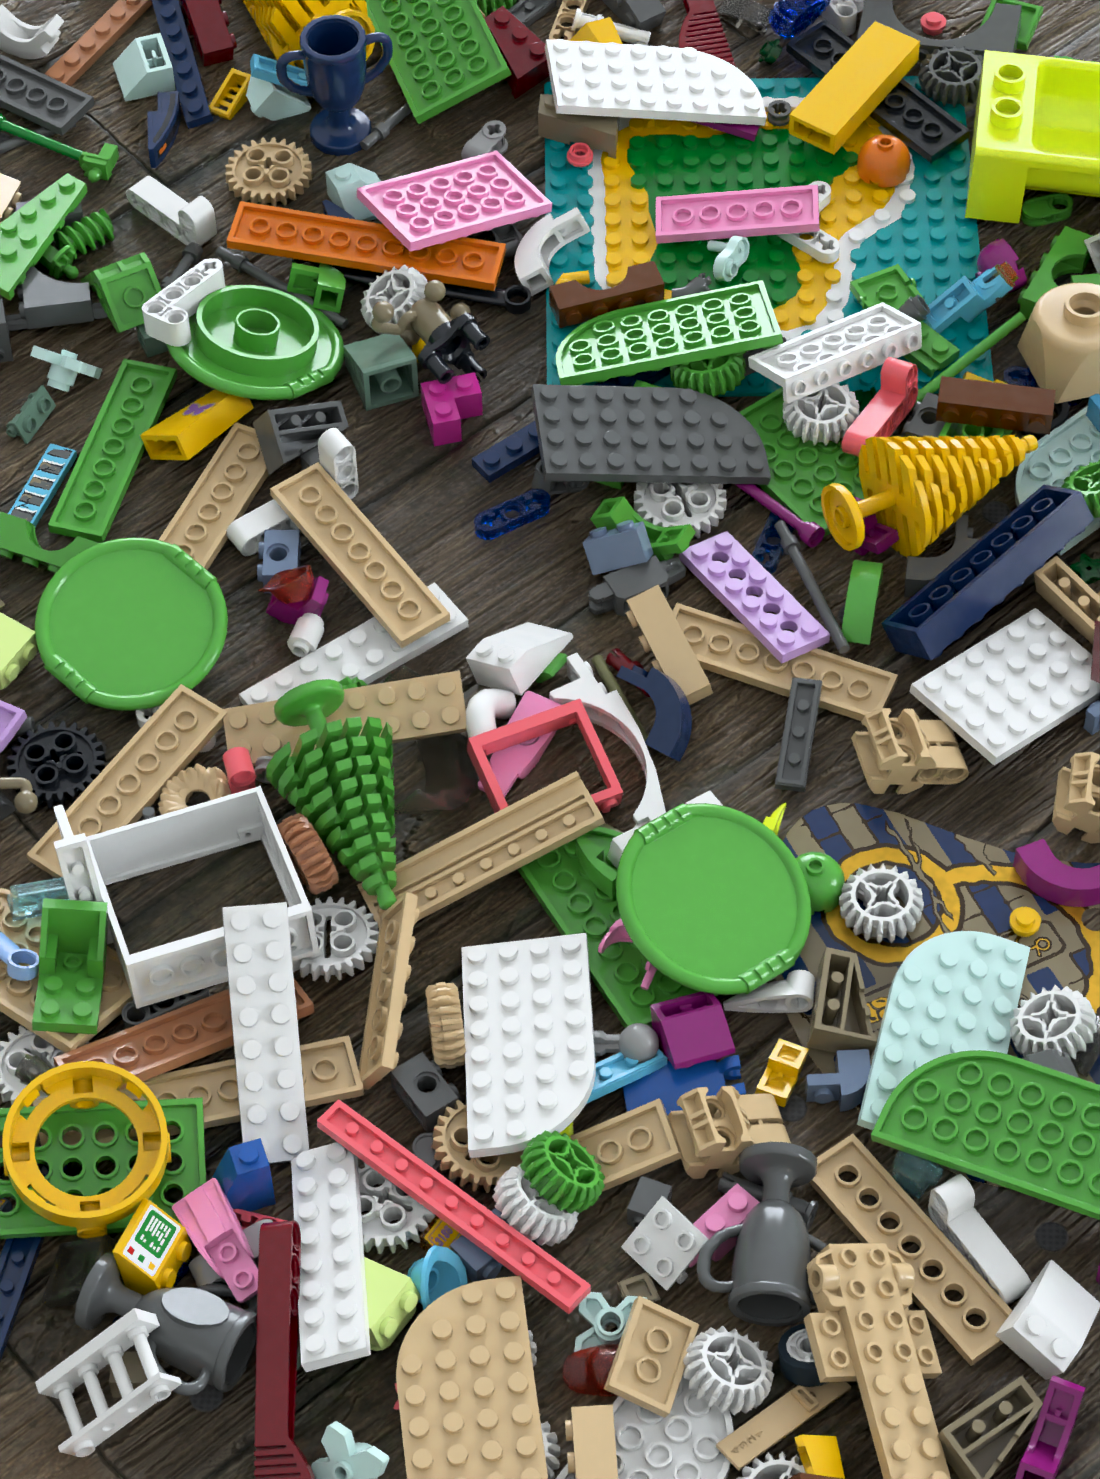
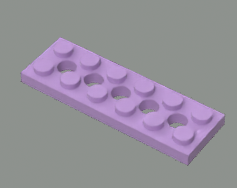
(750, 609)

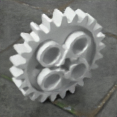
(661, 507)
(351, 940)
(11, 1055)
(385, 1206)

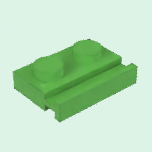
(934, 353)

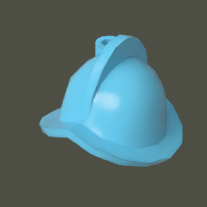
(437, 1274)

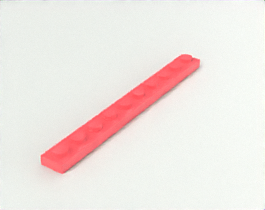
(454, 1206)

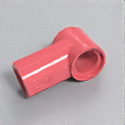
(239, 769)

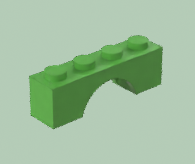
(1066, 255)
(20, 539)

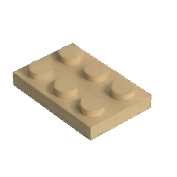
(631, 1143)
(651, 1356)

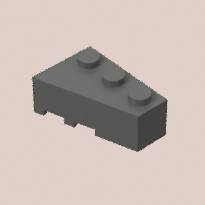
(638, 13)

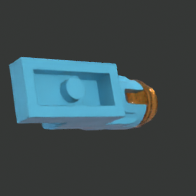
(971, 298)

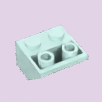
(144, 68)

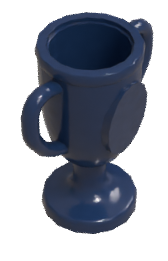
(336, 76)

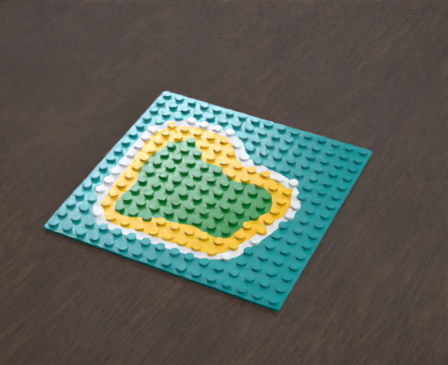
(877, 227)

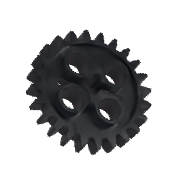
(59, 756)

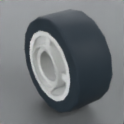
(797, 1358)

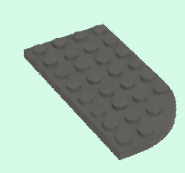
(644, 436)

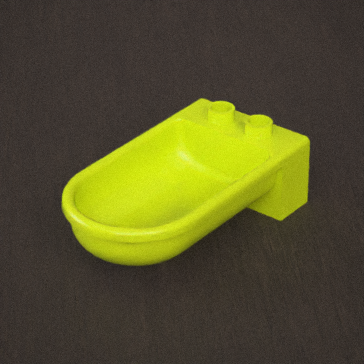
(1033, 132)

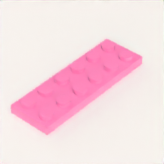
(737, 214)

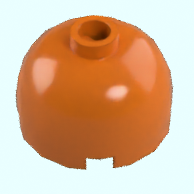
(883, 161)

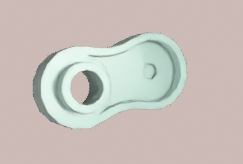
(731, 256)

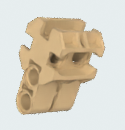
(916, 756)
(1079, 797)
(720, 1126)

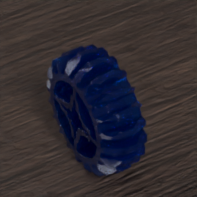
(794, 16)

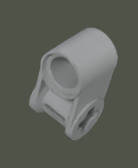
(487, 140)

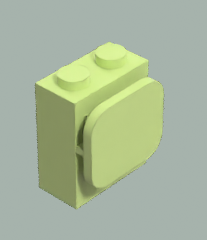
(16, 649)
(389, 1302)

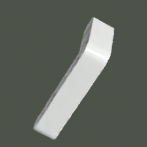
(337, 459)

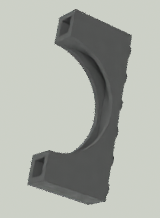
(996, 34)
(54, 301)

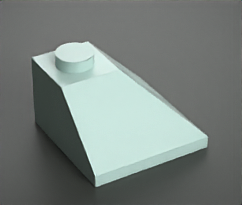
(274, 100)
(343, 185)

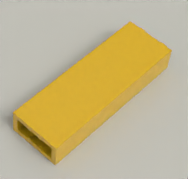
(854, 87)

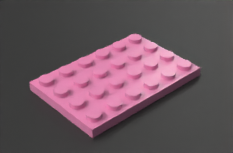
(453, 200)

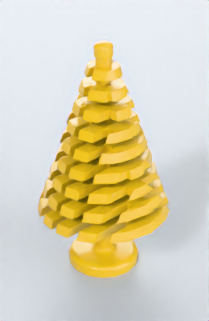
(284, 20)
(920, 485)

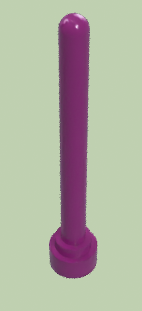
(809, 532)

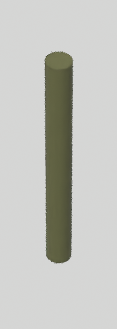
(611, 684)

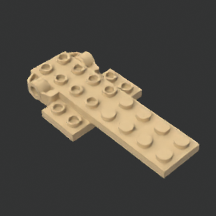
(889, 1350)

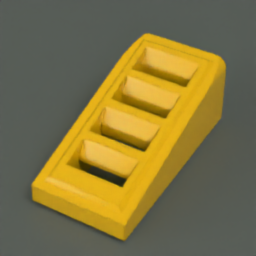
(233, 79)

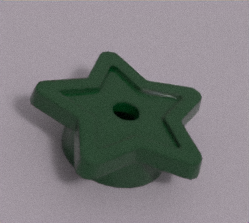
(1087, 576)

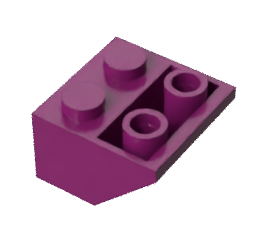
(692, 1029)

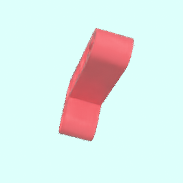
(887, 407)

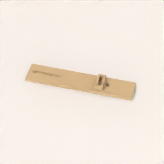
(778, 1421)

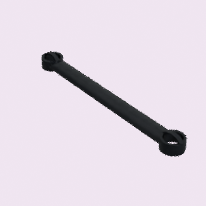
(498, 297)

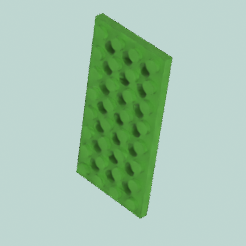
(89, 1152)

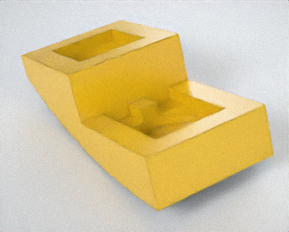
(782, 1071)

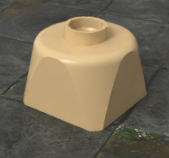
(1064, 341)

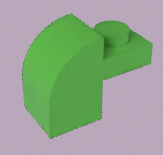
(323, 283)

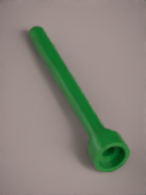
(39, 139)

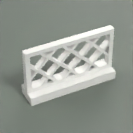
(77, 864)

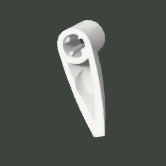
(781, 996)

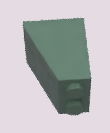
(382, 370)

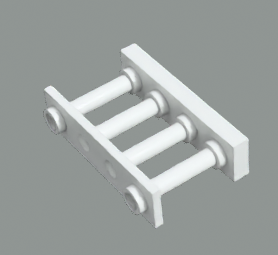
(84, 1367)

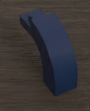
(673, 713)

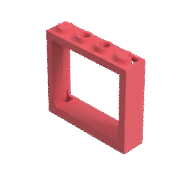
(533, 727)

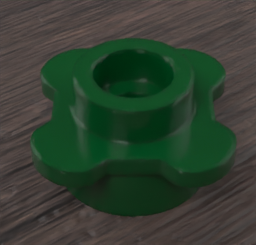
(770, 51)

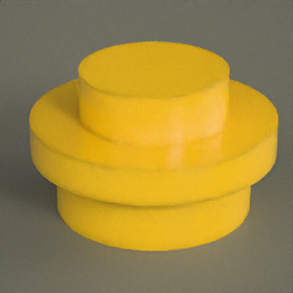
(1025, 921)

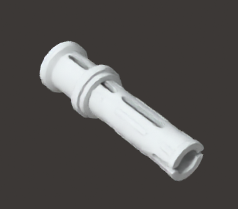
(626, 33)

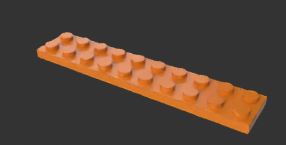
(361, 245)

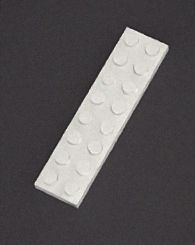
(361, 653)
(265, 1029)
(332, 1257)

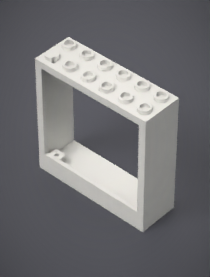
(178, 838)

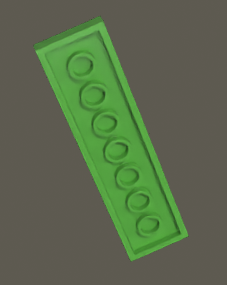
(112, 451)

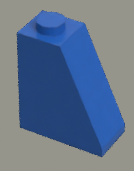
(246, 1176)

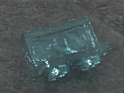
(27, 899)

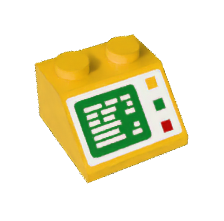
(151, 1249)

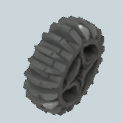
(951, 76)

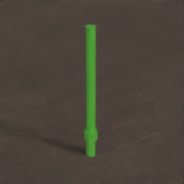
(972, 355)

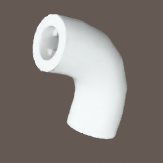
(487, 706)

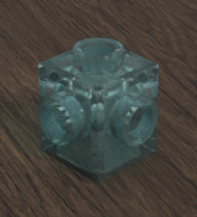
(915, 1173)

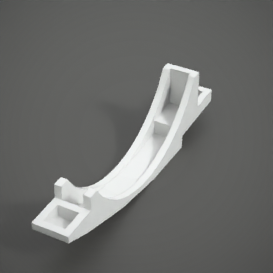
(612, 714)

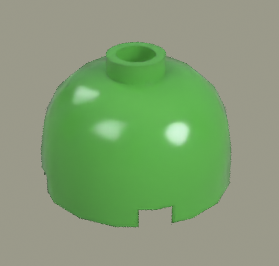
(823, 879)

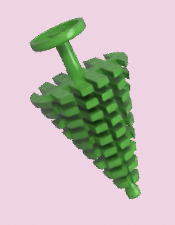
(341, 784)

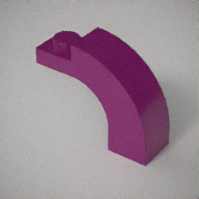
(1055, 880)
(1051, 1430)

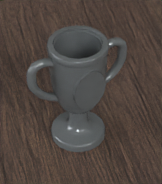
(772, 1242)
(195, 1330)

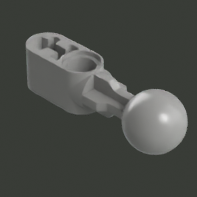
(635, 1042)

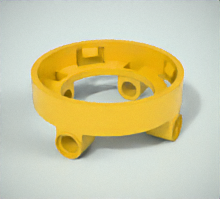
(83, 1086)

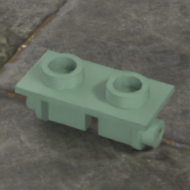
(32, 415)

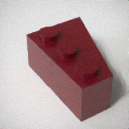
(209, 30)
(521, 51)

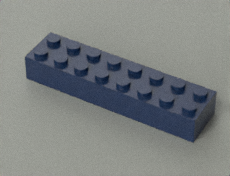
(987, 572)

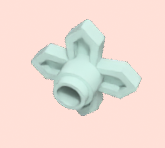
(64, 367)
(600, 1315)
(348, 1458)

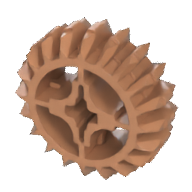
(308, 854)

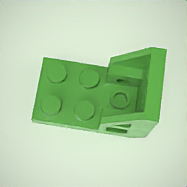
(124, 289)
(71, 966)

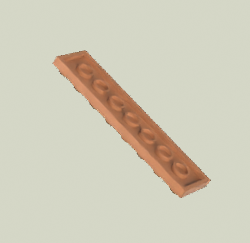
(171, 1038)

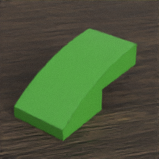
(592, 862)

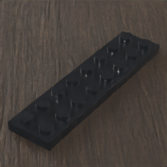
(902, 112)

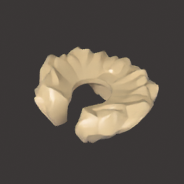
(181, 787)

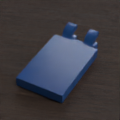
(671, 1083)

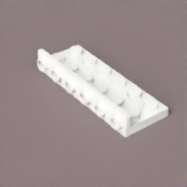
(838, 351)

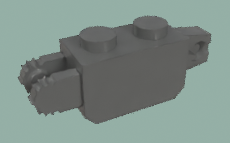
(631, 581)

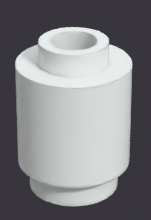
(306, 634)

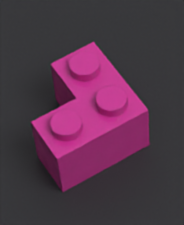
(448, 404)

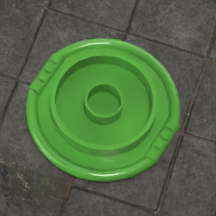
(260, 344)
(131, 623)
(713, 899)

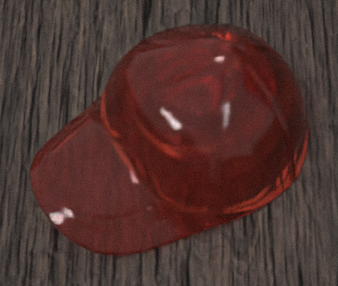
(291, 584)
(589, 1369)

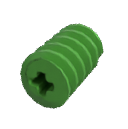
(85, 233)

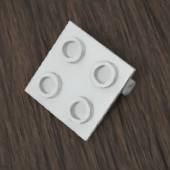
(665, 1244)

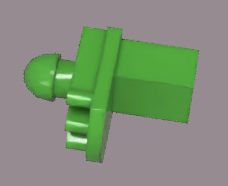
(101, 165)
(59, 262)

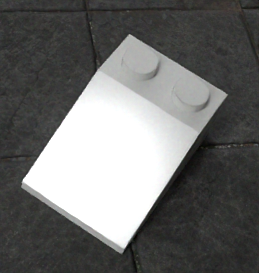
(516, 656)
(1050, 1321)

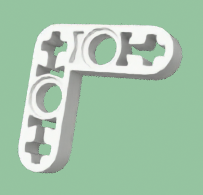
(828, 249)

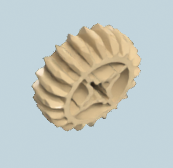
(445, 1025)

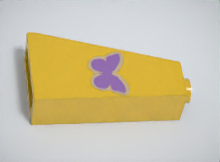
(194, 426)

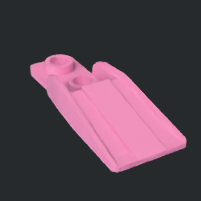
(523, 757)
(219, 1237)

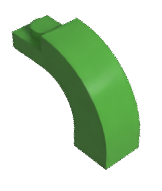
(663, 540)
(861, 601)

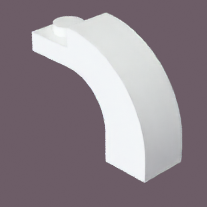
(27, 40)
(542, 243)

